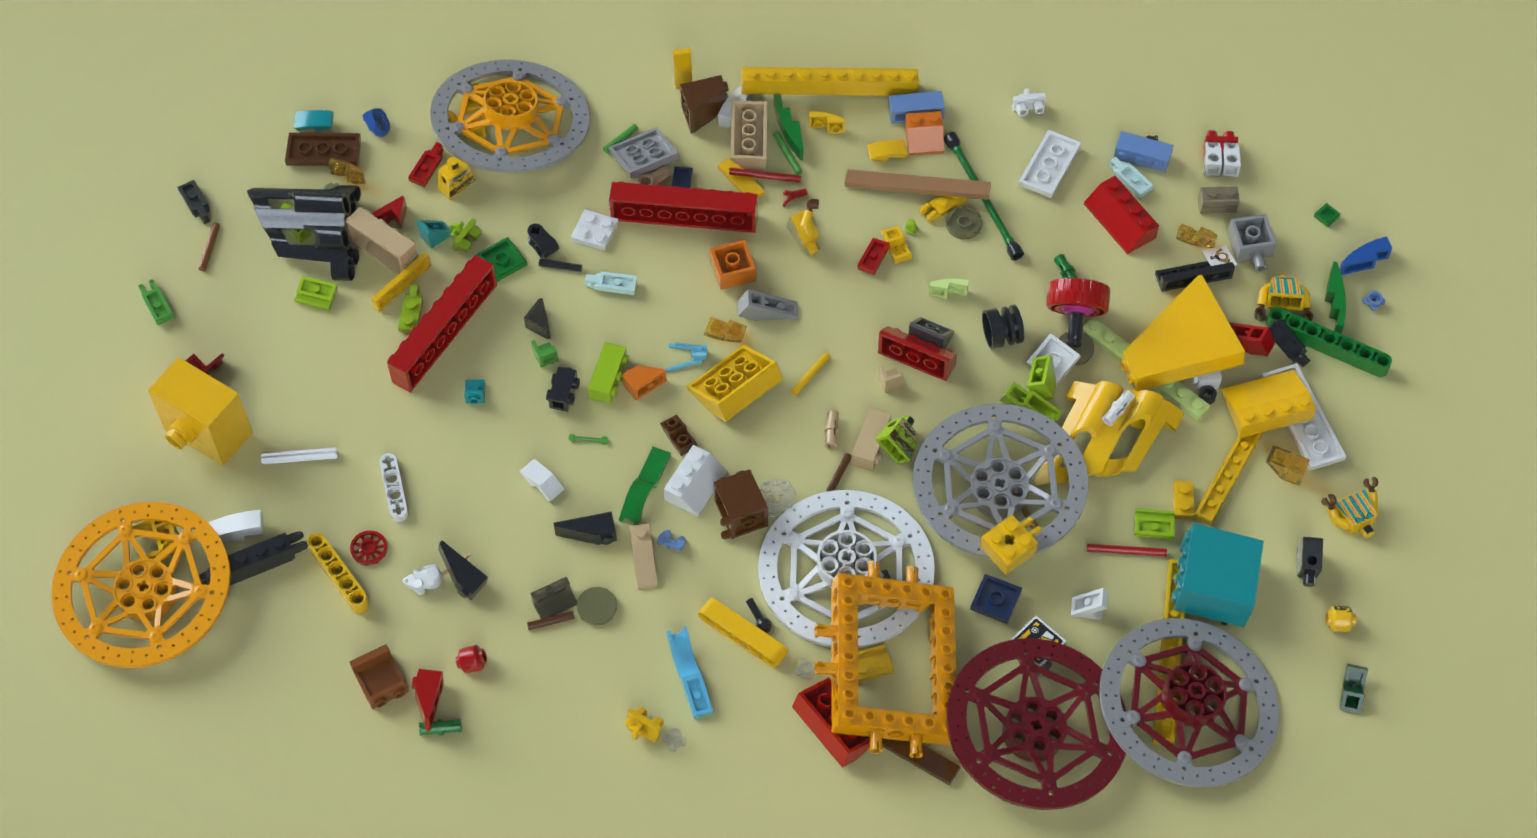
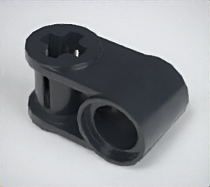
(541, 241)

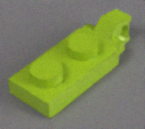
(411, 310)

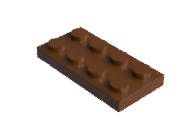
(318, 148)

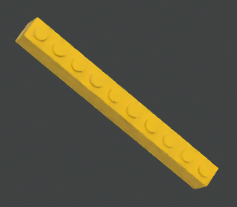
(828, 81)

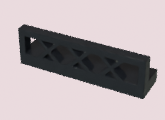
(1182, 276)

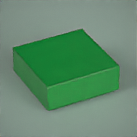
(1327, 215)

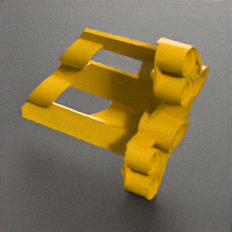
(1091, 402)

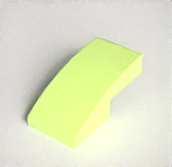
(942, 287)

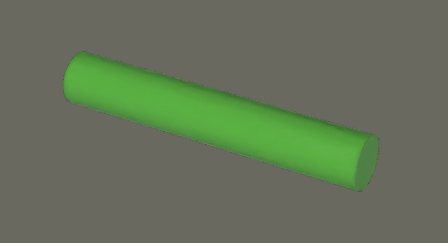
(621, 137)

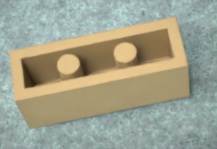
(867, 450)

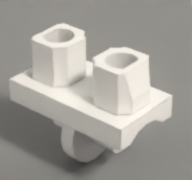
(1028, 101)

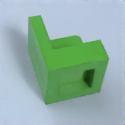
(544, 353)

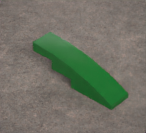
(789, 129)
(1336, 296)

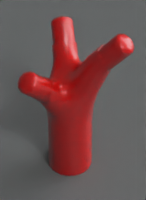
(793, 194)

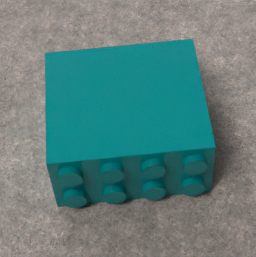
(1217, 575)

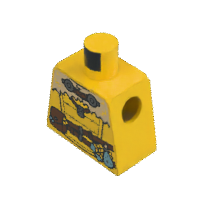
(454, 177)

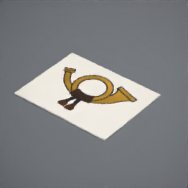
(1218, 255)

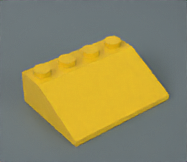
(735, 382)
(1268, 403)

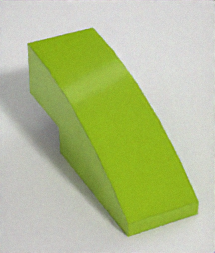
(1019, 396)

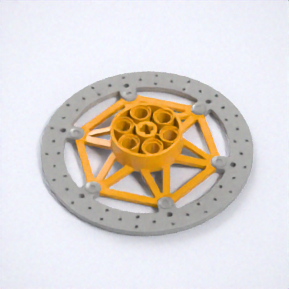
(509, 106)

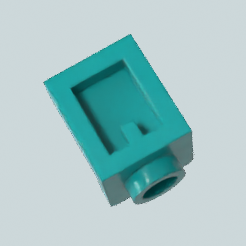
(474, 391)

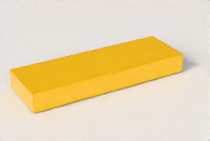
(682, 66)
(741, 183)

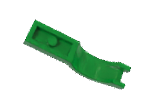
(642, 486)

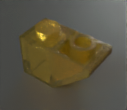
(1287, 465)

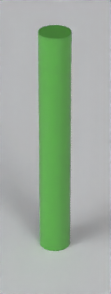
(787, 153)

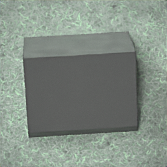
(931, 332)

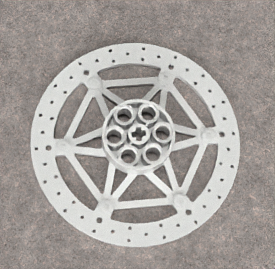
(844, 559)

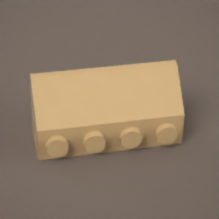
(749, 134)

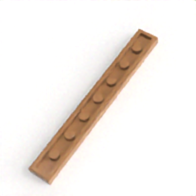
(918, 184)

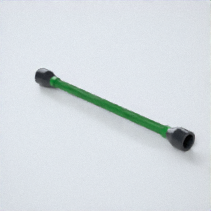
(1013, 249)

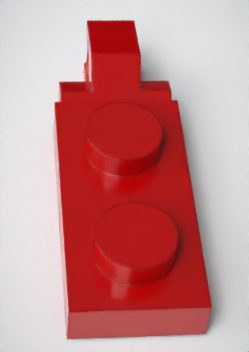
(427, 165)

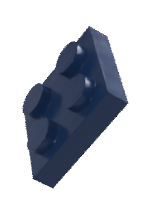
(996, 598)

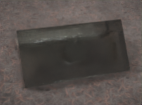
(553, 598)

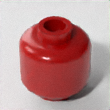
(471, 659)

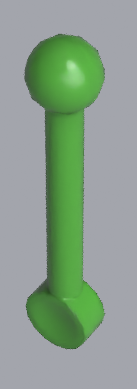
(604, 440)

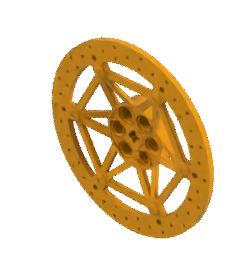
(138, 591)

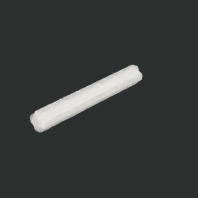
(299, 455)

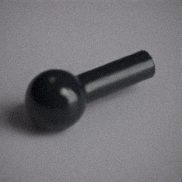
(762, 623)

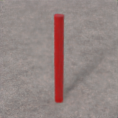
(765, 175)
(1126, 550)

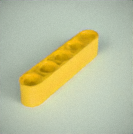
(341, 580)
(743, 632)

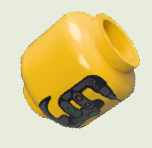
(1340, 618)

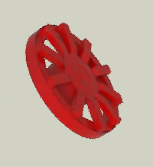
(368, 547)

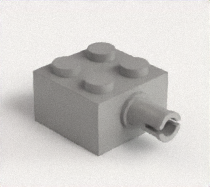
(1252, 239)

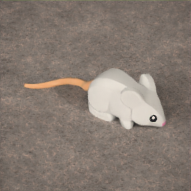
(428, 578)

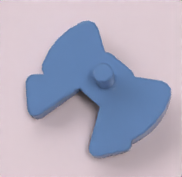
(664, 539)

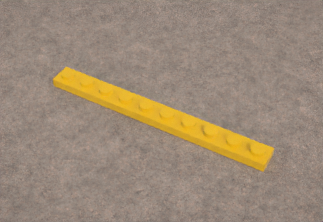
(1167, 726)

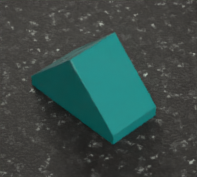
(433, 232)

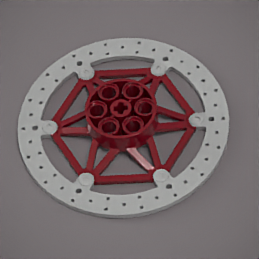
(1192, 696)

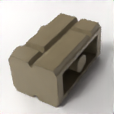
(1218, 199)

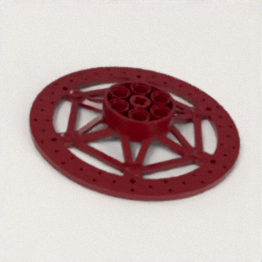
(985, 775)

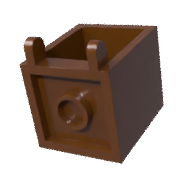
(740, 504)

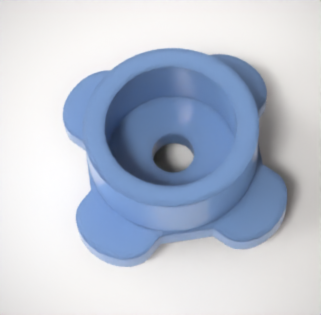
(1377, 297)

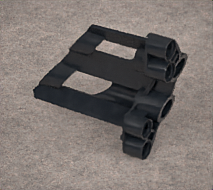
(314, 210)

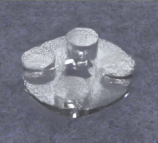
(782, 488)

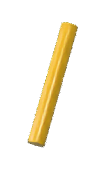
(809, 375)

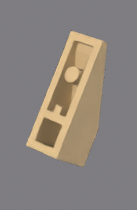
(643, 556)

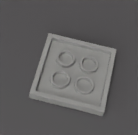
(644, 153)

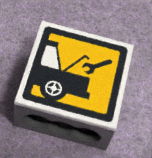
(1038, 629)

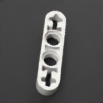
(393, 487)

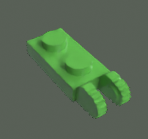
(156, 303)

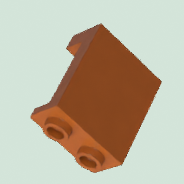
(379, 677)

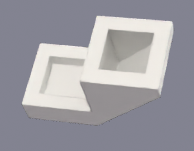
(541, 477)

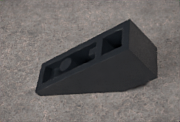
(590, 529)
(465, 576)

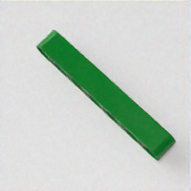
(1338, 343)

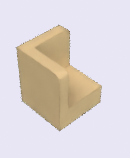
(890, 379)

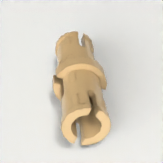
(831, 429)

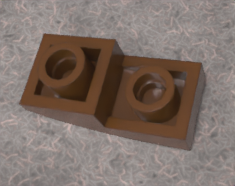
(678, 434)

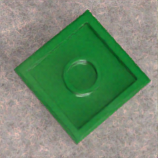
(504, 258)

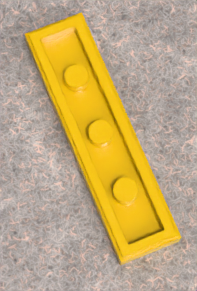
(401, 282)

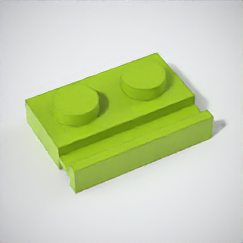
(316, 293)
(1154, 524)

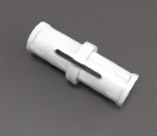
(1118, 408)

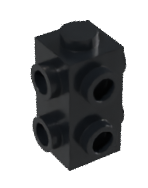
(563, 388)

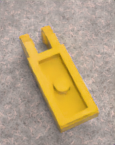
(941, 205)

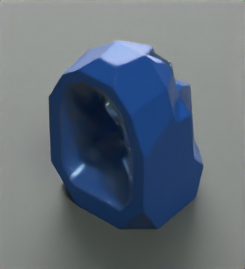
(377, 122)

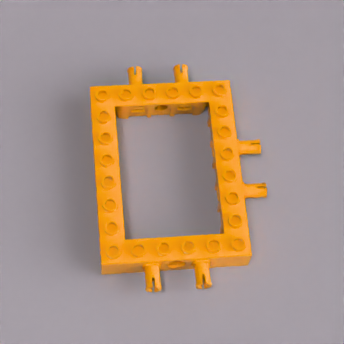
(847, 715)

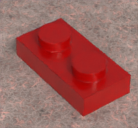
(873, 256)

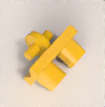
(643, 726)

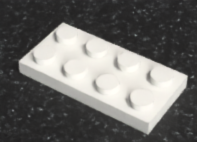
(1049, 164)

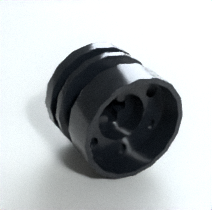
(1006, 326)

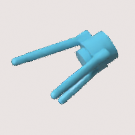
(698, 352)

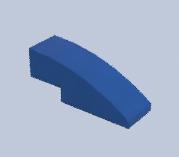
(1366, 256)

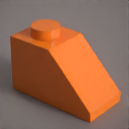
(642, 380)

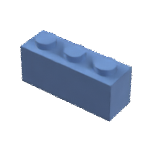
(914, 103)
(1143, 151)

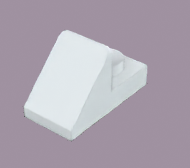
(1090, 604)

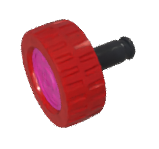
(1077, 299)

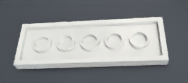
(1313, 437)

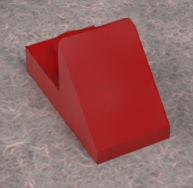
(393, 211)

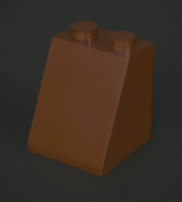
(702, 100)

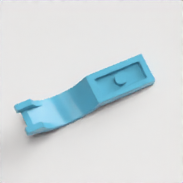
(689, 673)

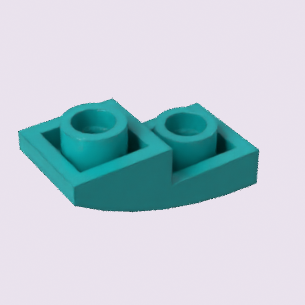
(314, 119)

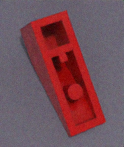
(1254, 339)
(428, 690)

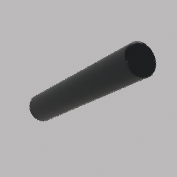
(560, 265)

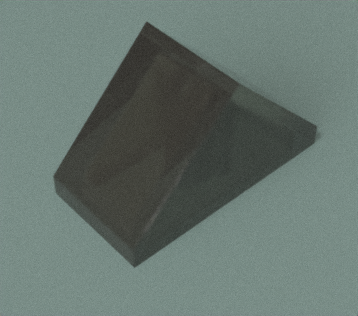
(537, 320)

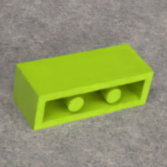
(608, 373)

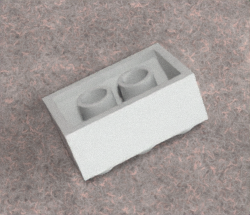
(694, 481)

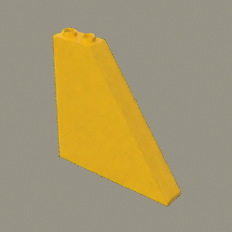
(1183, 341)

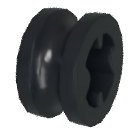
(1210, 390)

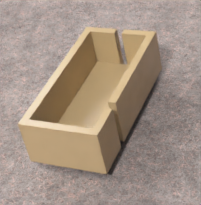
(388, 243)

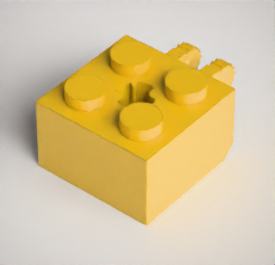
(1020, 541)

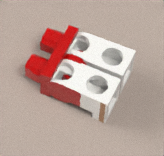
(1221, 153)

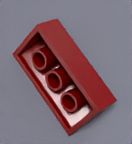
(1121, 215)
(916, 353)
(815, 709)

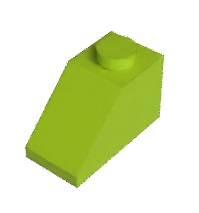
(1042, 377)

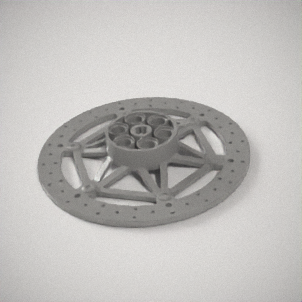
(999, 486)

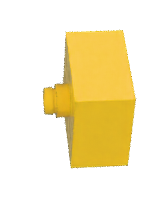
(200, 412)

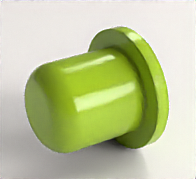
(911, 227)

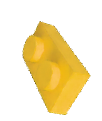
(1183, 499)

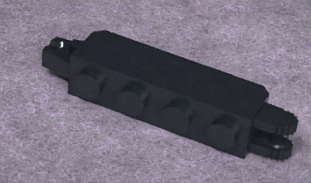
(261, 557)

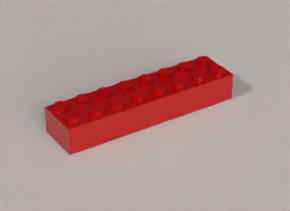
(684, 207)
(442, 323)

